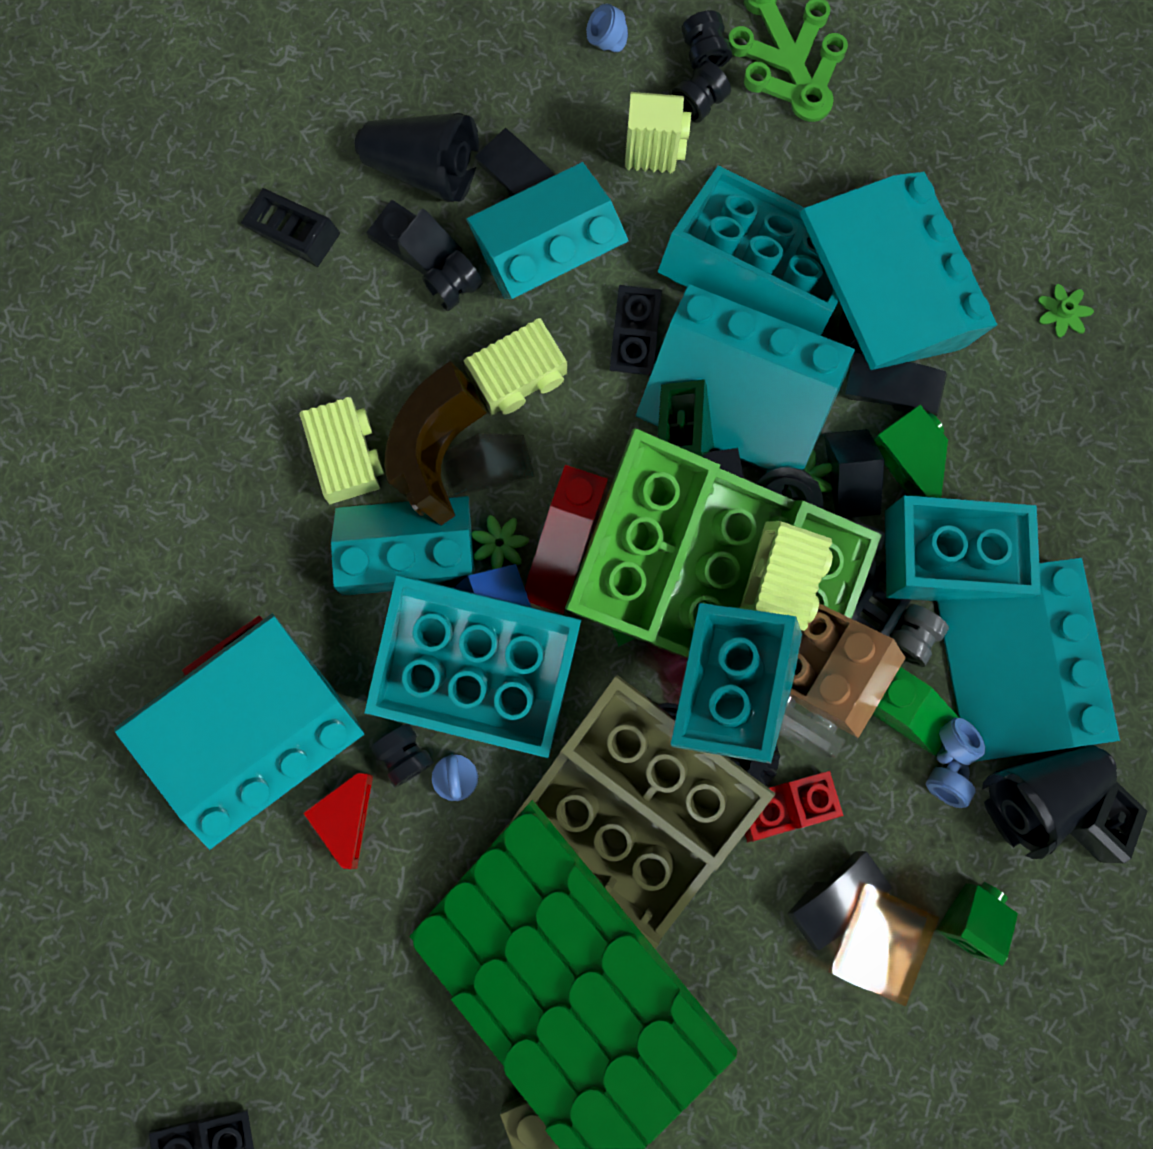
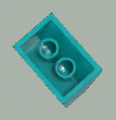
(547, 230)
(392, 539)

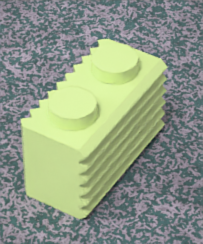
(656, 132)
(516, 368)
(341, 451)
(788, 572)

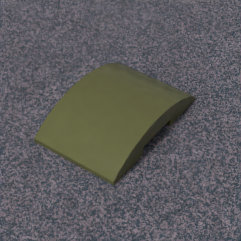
(646, 812)

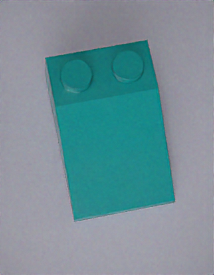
(961, 549)
(737, 682)

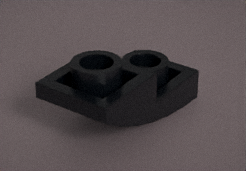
(512, 163)
(635, 330)
(897, 385)
(828, 905)
(215, 1132)

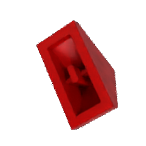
(342, 818)

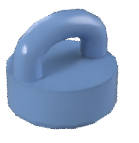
(607, 28)
(960, 742)
(455, 778)
(952, 784)

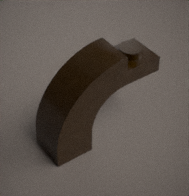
(423, 432)

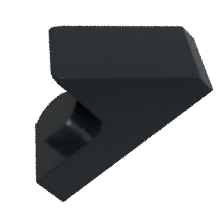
(412, 237)

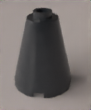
(423, 152)
(1048, 797)

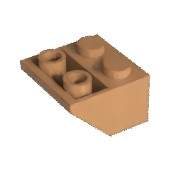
(843, 669)

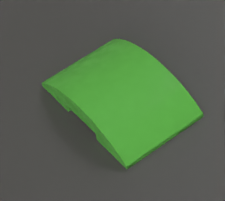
(689, 536)

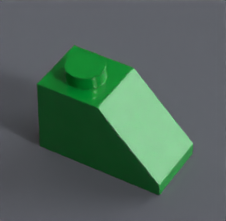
(915, 453)
(914, 710)
(980, 923)

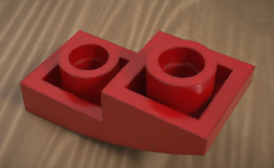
(797, 806)

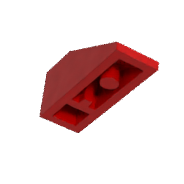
(565, 538)

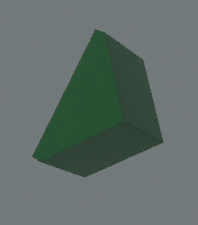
(686, 416)

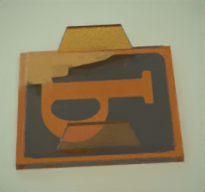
(884, 944)

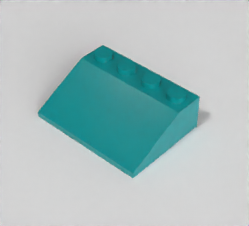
(751, 251)
(898, 270)
(762, 376)
(473, 666)
(1031, 667)
(239, 731)

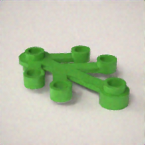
(791, 58)

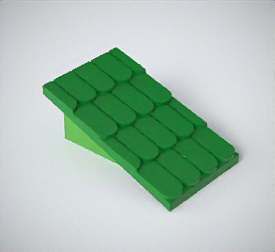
(570, 993)

